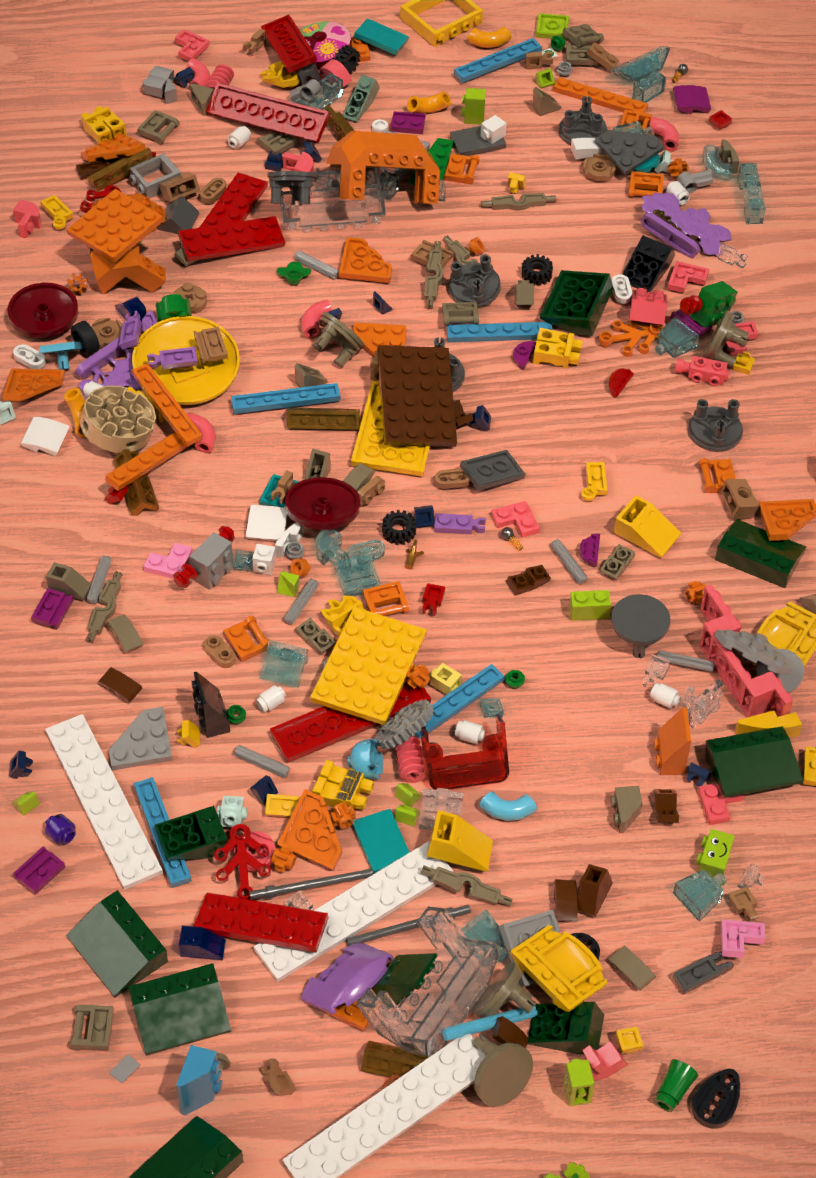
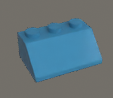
(198, 1079)

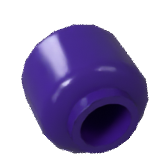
(60, 829)

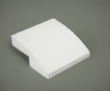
(45, 435)
(266, 523)

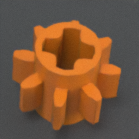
(677, 167)
(78, 278)
(695, 592)
(417, 676)
(343, 815)
(283, 859)

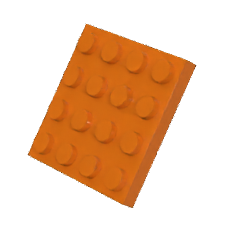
(115, 225)

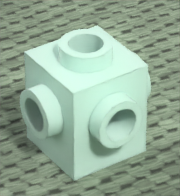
(232, 811)

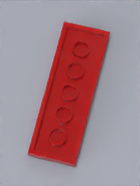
(289, 43)
(236, 200)
(231, 238)
(262, 922)

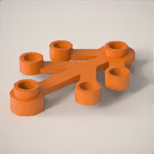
(650, 331)

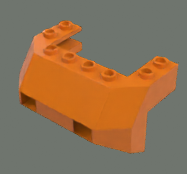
(386, 151)
(132, 264)

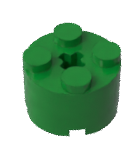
(173, 306)

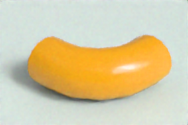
(489, 39)
(429, 104)
(76, 403)

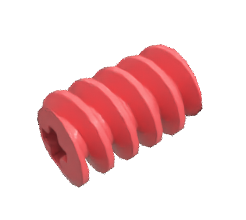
(221, 74)
(410, 760)

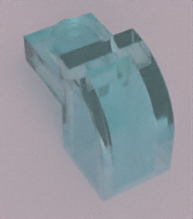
(328, 547)

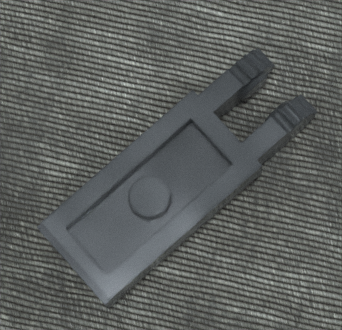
(701, 972)

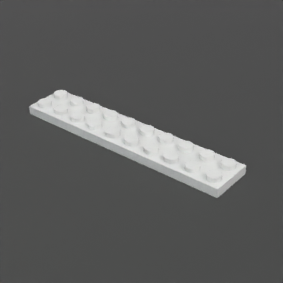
(104, 802)
(358, 909)
(388, 1113)

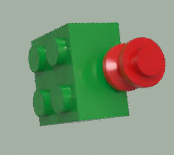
(710, 303)

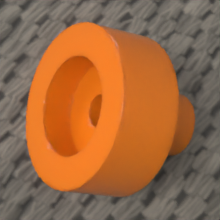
(476, 246)
(300, 567)

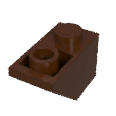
(593, 890)

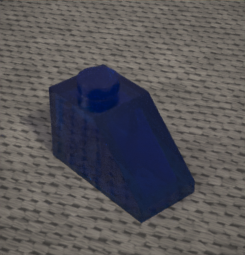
(130, 306)
(201, 943)

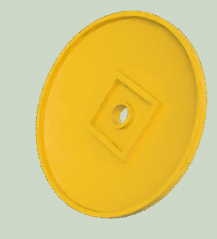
(192, 383)

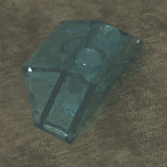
(642, 65)

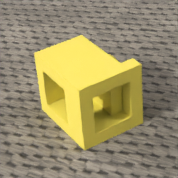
(445, 678)

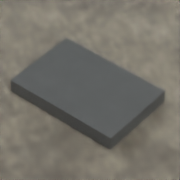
(470, 142)
(492, 470)

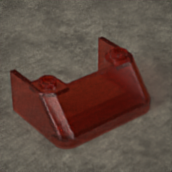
(467, 768)

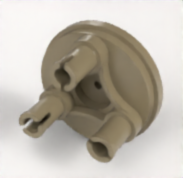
(339, 332)
(724, 332)
(502, 989)
(502, 1071)

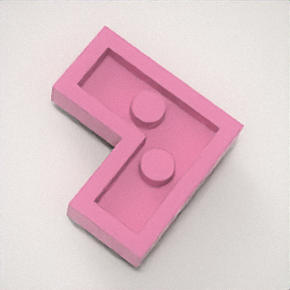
(165, 565)
(737, 933)

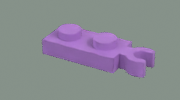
(130, 331)
(173, 358)
(458, 524)

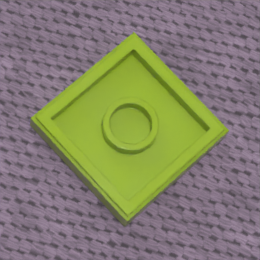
(551, 25)

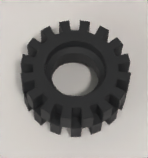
(348, 57)
(537, 262)
(399, 535)

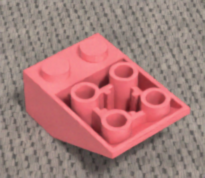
(648, 306)

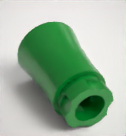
(675, 1085)

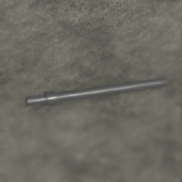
(272, 890)
(401, 927)

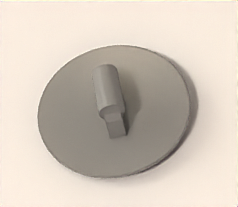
(791, 681)

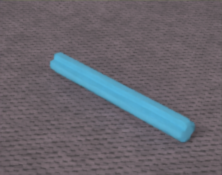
(485, 1023)

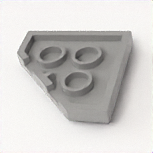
(755, 648)
(142, 742)
(520, 930)

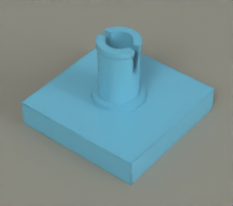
(62, 351)

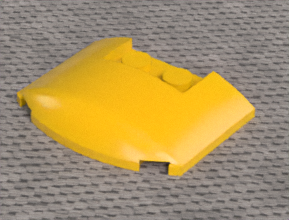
(792, 630)
(560, 967)

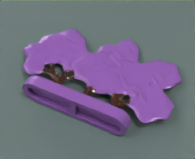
(689, 222)

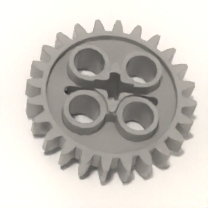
(405, 724)

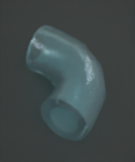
(712, 163)

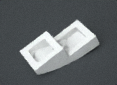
(292, 534)

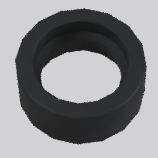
(84, 333)

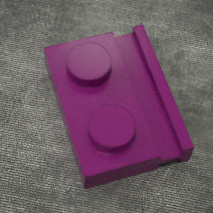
(408, 122)
(691, 323)
(52, 608)
(39, 870)

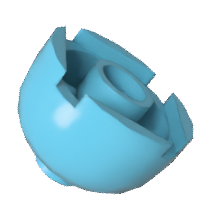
(366, 759)

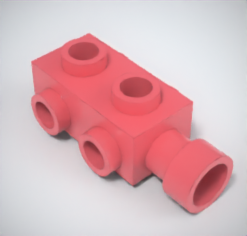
(704, 370)

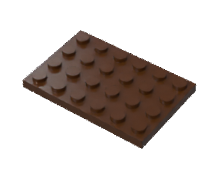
(416, 396)

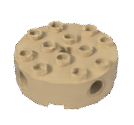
(117, 419)

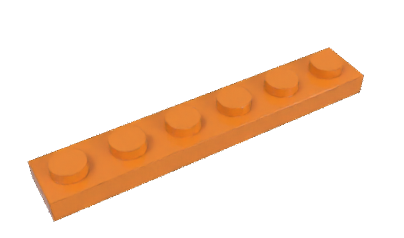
(598, 96)
(167, 404)
(145, 461)

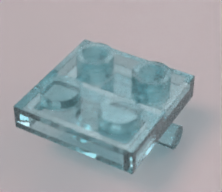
(356, 574)
(284, 663)

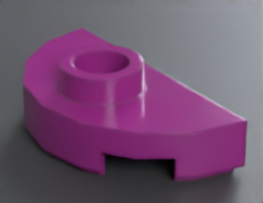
(523, 353)
(589, 549)

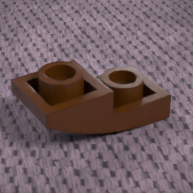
(529, 580)
(120, 684)
(565, 900)
(508, 1032)

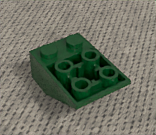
(192, 835)
(405, 975)
(567, 1030)

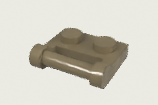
(582, 35)
(577, 55)
(154, 123)
(277, 142)
(460, 312)
(98, 1030)

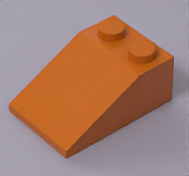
(673, 744)

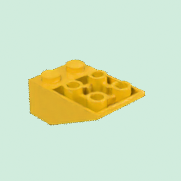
(646, 527)
(459, 842)

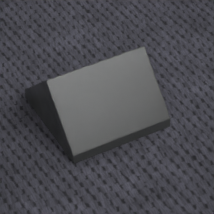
(179, 216)

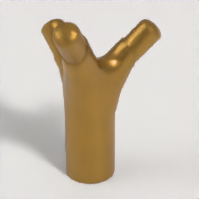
(412, 555)

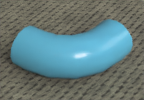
(506, 809)

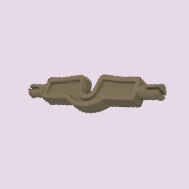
(510, 202)
(459, 252)
(432, 282)
(101, 615)
(477, 890)

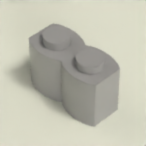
(156, 81)

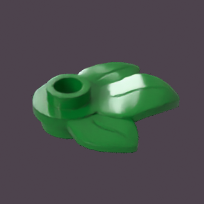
(293, 272)

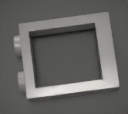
(150, 166)

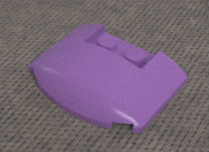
(347, 977)

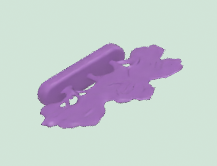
(119, 376)

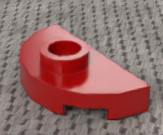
(618, 380)

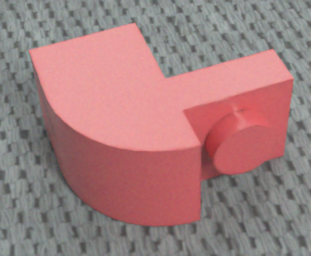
(336, 69)
(298, 163)
(27, 216)
(605, 1060)

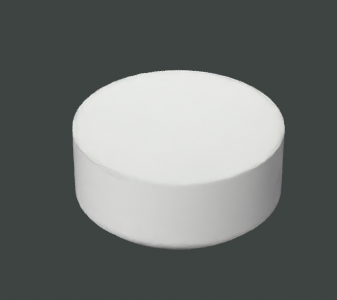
(379, 126)

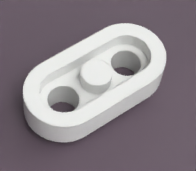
(621, 289)
(29, 357)

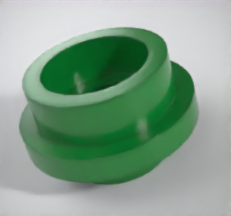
(557, 43)
(515, 683)
(236, 710)

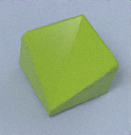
(288, 584)

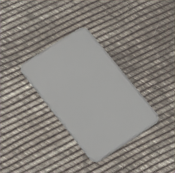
(124, 1068)

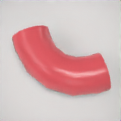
(201, 73)
(667, 132)
(311, 318)
(208, 434)

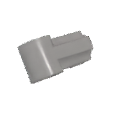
(306, 91)
(693, 181)

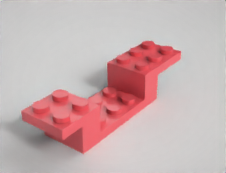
(753, 695)

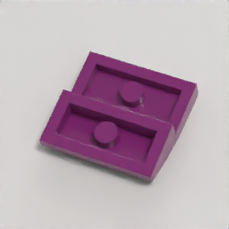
(691, 98)

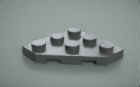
(628, 149)

